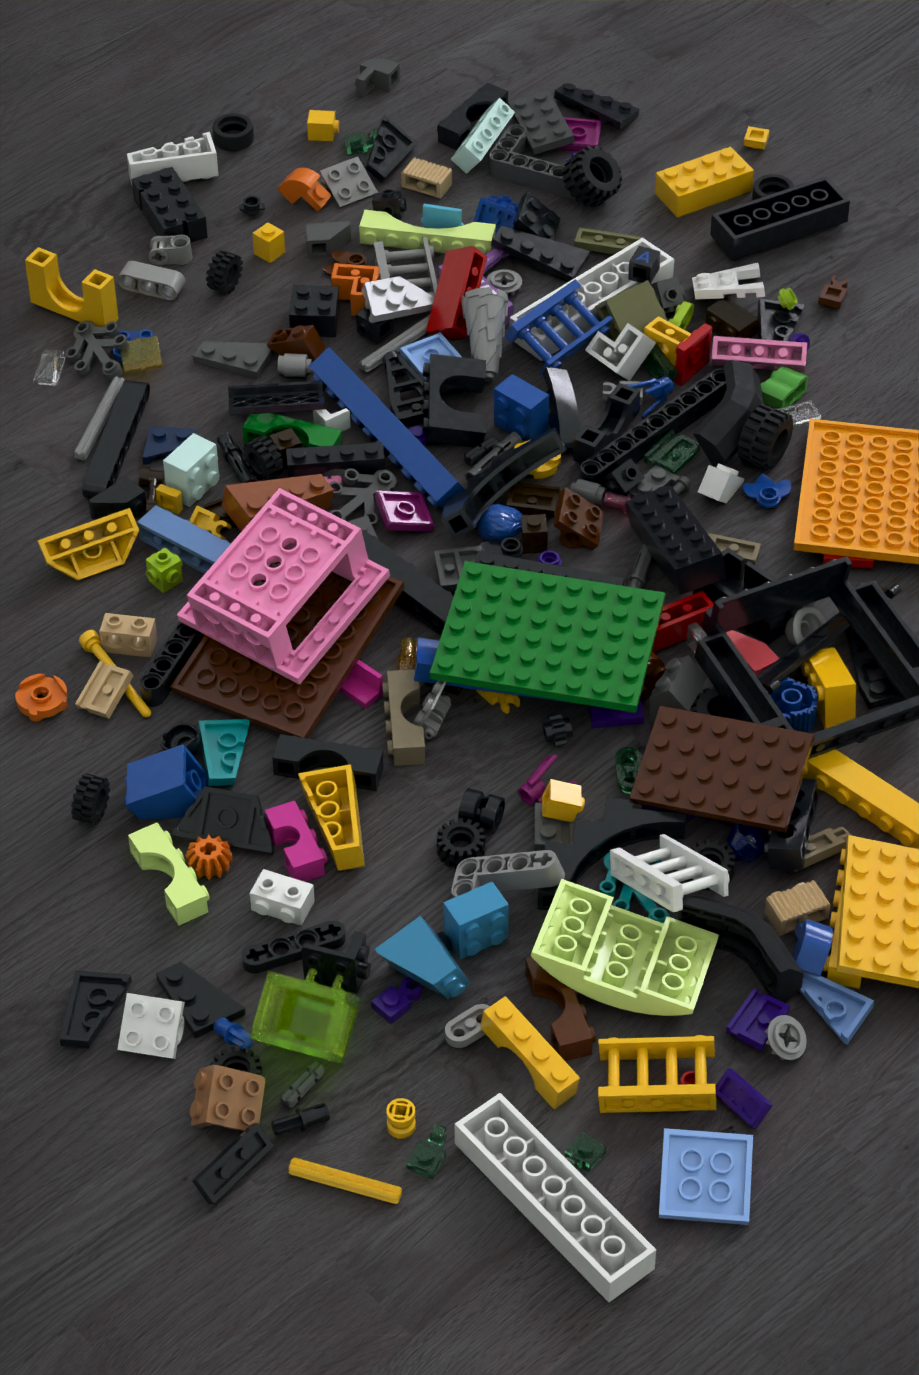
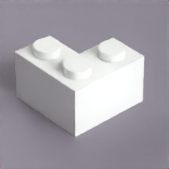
(625, 353)

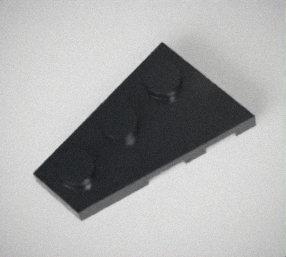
(388, 149)

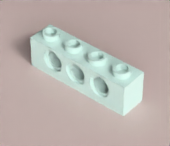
(482, 135)

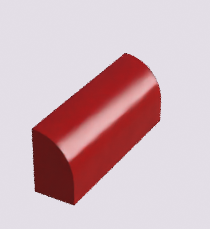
(460, 273)

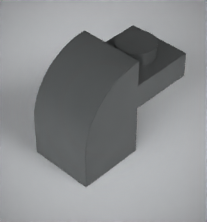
(377, 73)

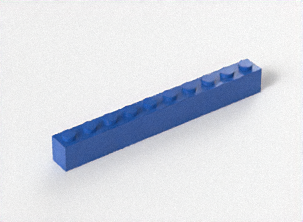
(386, 427)

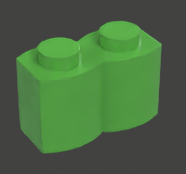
(783, 387)

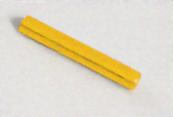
(345, 1180)

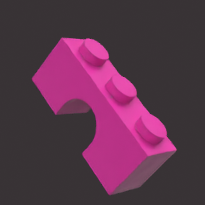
(290, 825)

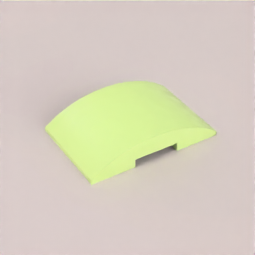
(621, 954)

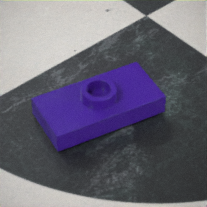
(608, 717)
(742, 1098)

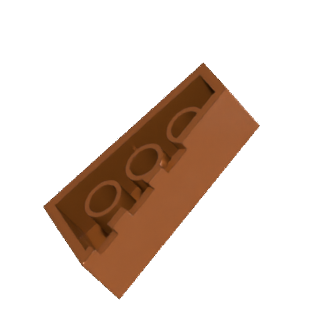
(247, 499)

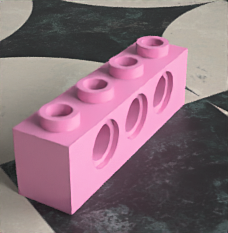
(760, 353)

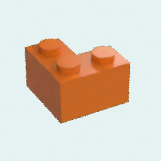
(351, 280)

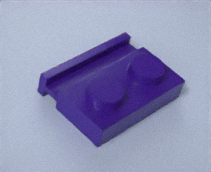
(753, 1018)

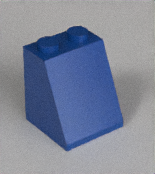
(164, 784)

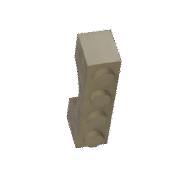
(407, 739)

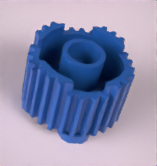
(797, 704)

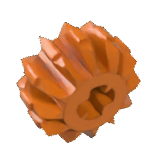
(209, 857)

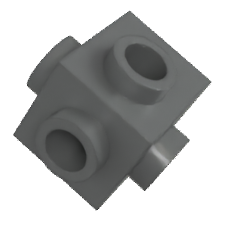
(669, 294)

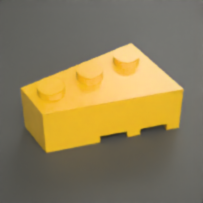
(833, 685)

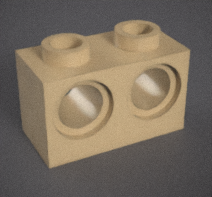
(128, 635)

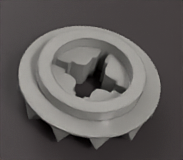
(511, 278)
(793, 1032)

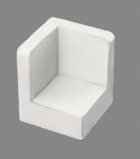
(337, 420)

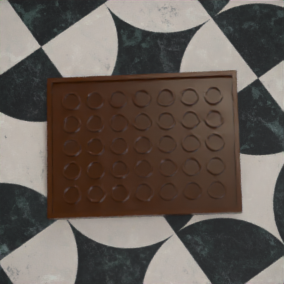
(267, 699)

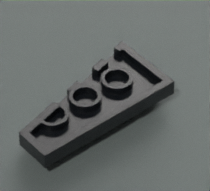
(603, 106)

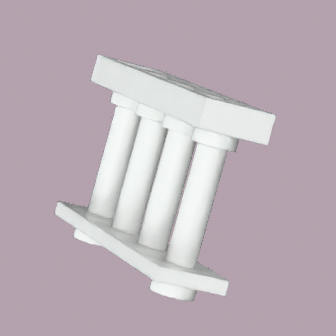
(666, 887)

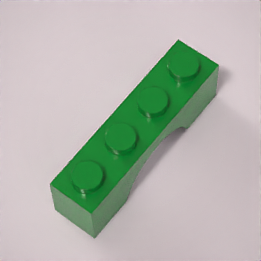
(308, 433)

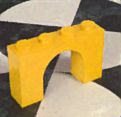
(50, 292)

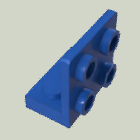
(497, 211)

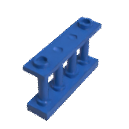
(553, 306)

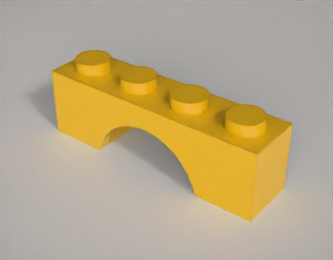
(549, 1071)

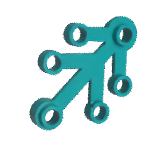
(648, 904)

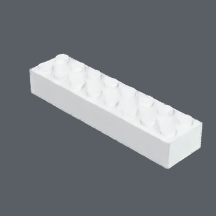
(596, 286)
(555, 1197)

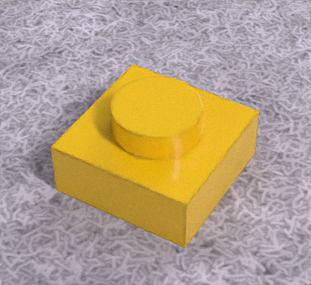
(756, 138)
(169, 499)

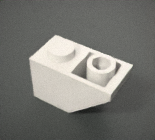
(720, 483)

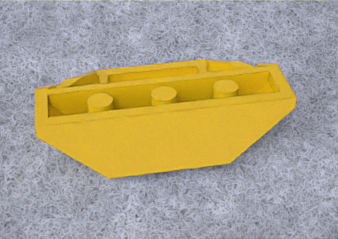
(91, 546)

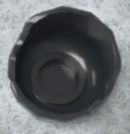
(182, 734)

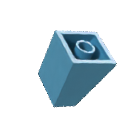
(424, 958)

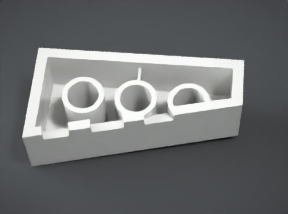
(189, 159)

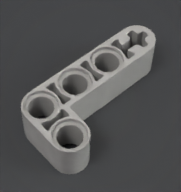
(508, 872)

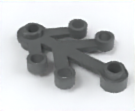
(85, 333)
(362, 495)

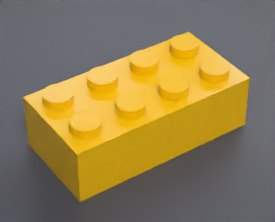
(704, 181)

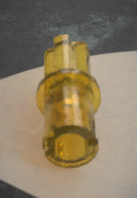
(406, 659)

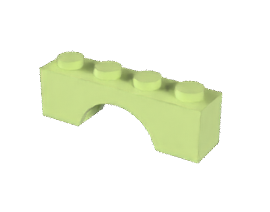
(155, 851)

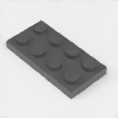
(543, 122)

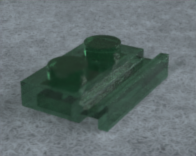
(672, 452)

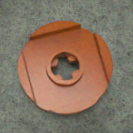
(45, 707)

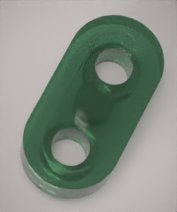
(627, 766)

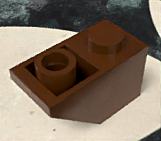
(297, 341)

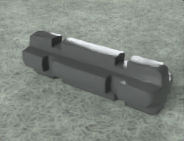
(302, 1084)

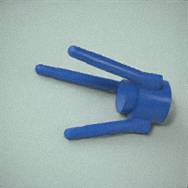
(658, 389)

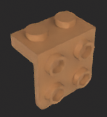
(227, 1098)

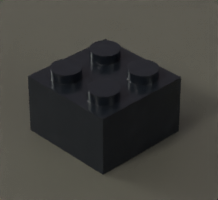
(315, 307)

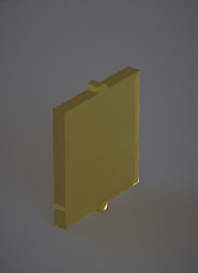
(142, 355)

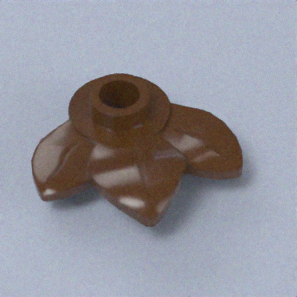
(345, 257)

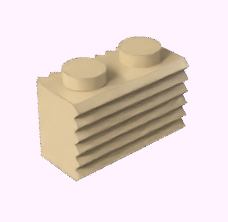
(426, 178)
(795, 905)

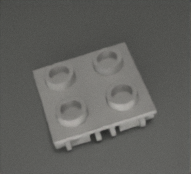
(348, 182)
(435, 710)

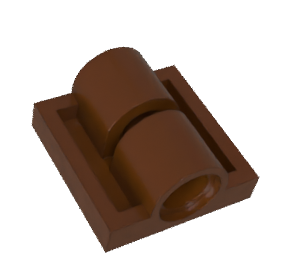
(578, 521)

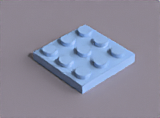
(706, 1176)

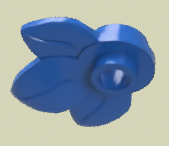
(766, 491)

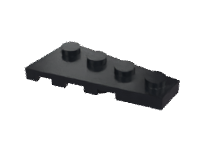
(548, 255)

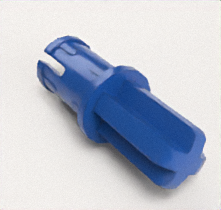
(233, 1033)

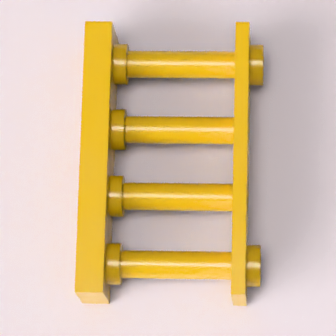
(657, 1097)

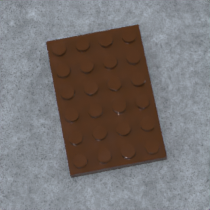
(722, 768)

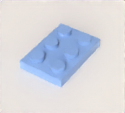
(419, 352)

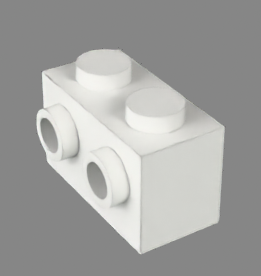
(282, 897)

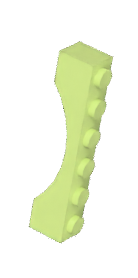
(381, 226)

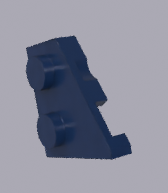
(164, 441)

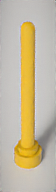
(91, 643)

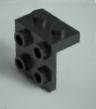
(330, 963)

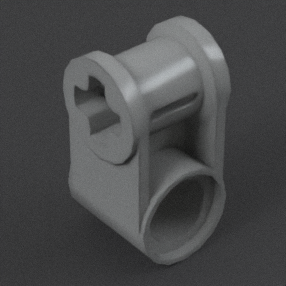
(172, 250)

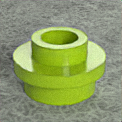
(787, 298)

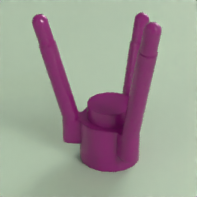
(534, 788)

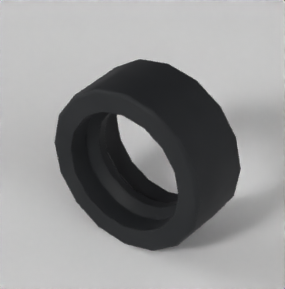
(229, 122)
(770, 182)

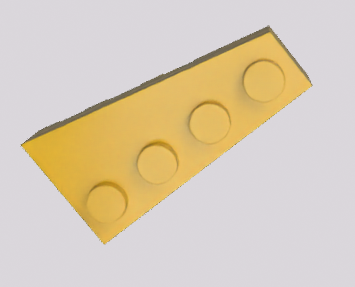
(334, 805)

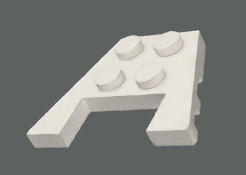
(726, 282)

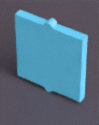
(441, 217)

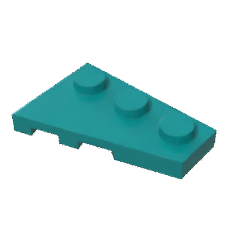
(222, 749)

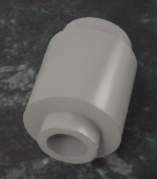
(294, 365)

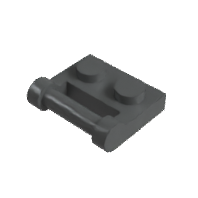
(657, 478)

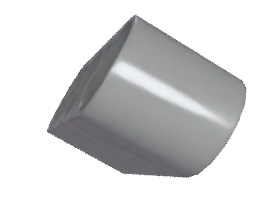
(151, 280)

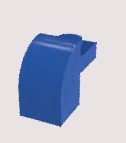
(812, 945)

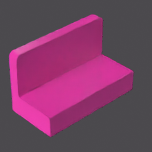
(363, 685)

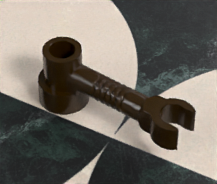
(150, 479)

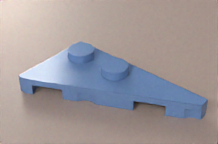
(836, 1004)

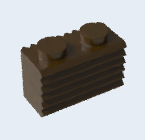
(731, 319)

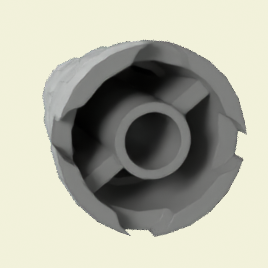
(486, 326)

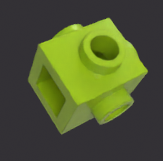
(164, 570)

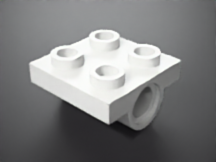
(151, 1025)

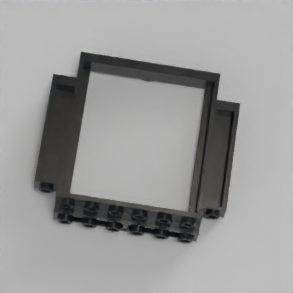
(864, 609)

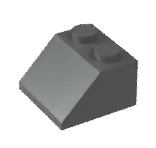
(677, 686)

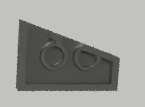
(234, 357)

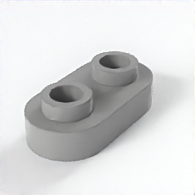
(466, 1026)

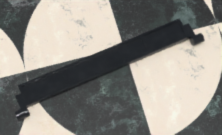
(808, 647)

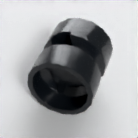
(482, 809)

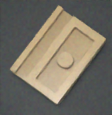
(104, 689)

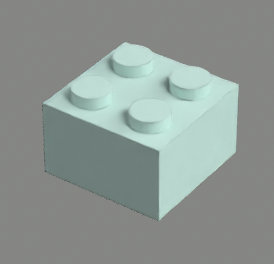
(192, 468)

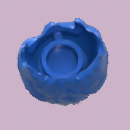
(499, 523)

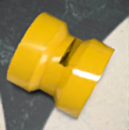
(401, 1118)

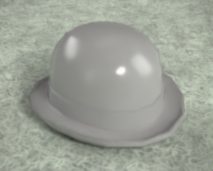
(803, 624)

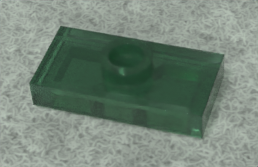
(659, 365)

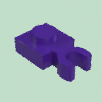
(393, 1002)

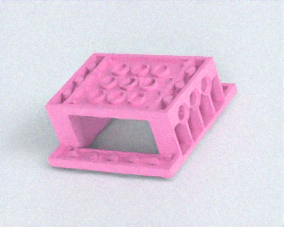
(256, 617)

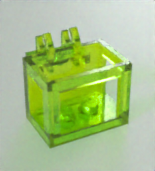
(306, 1016)

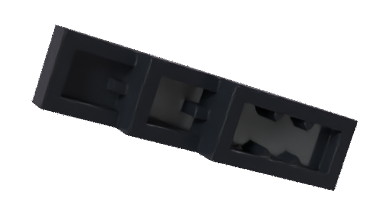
(562, 405)

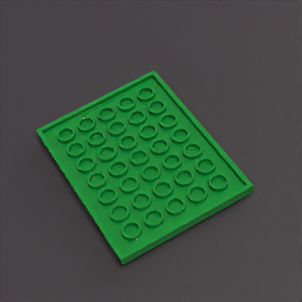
(548, 636)

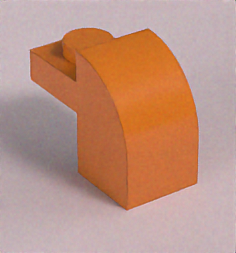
(304, 183)

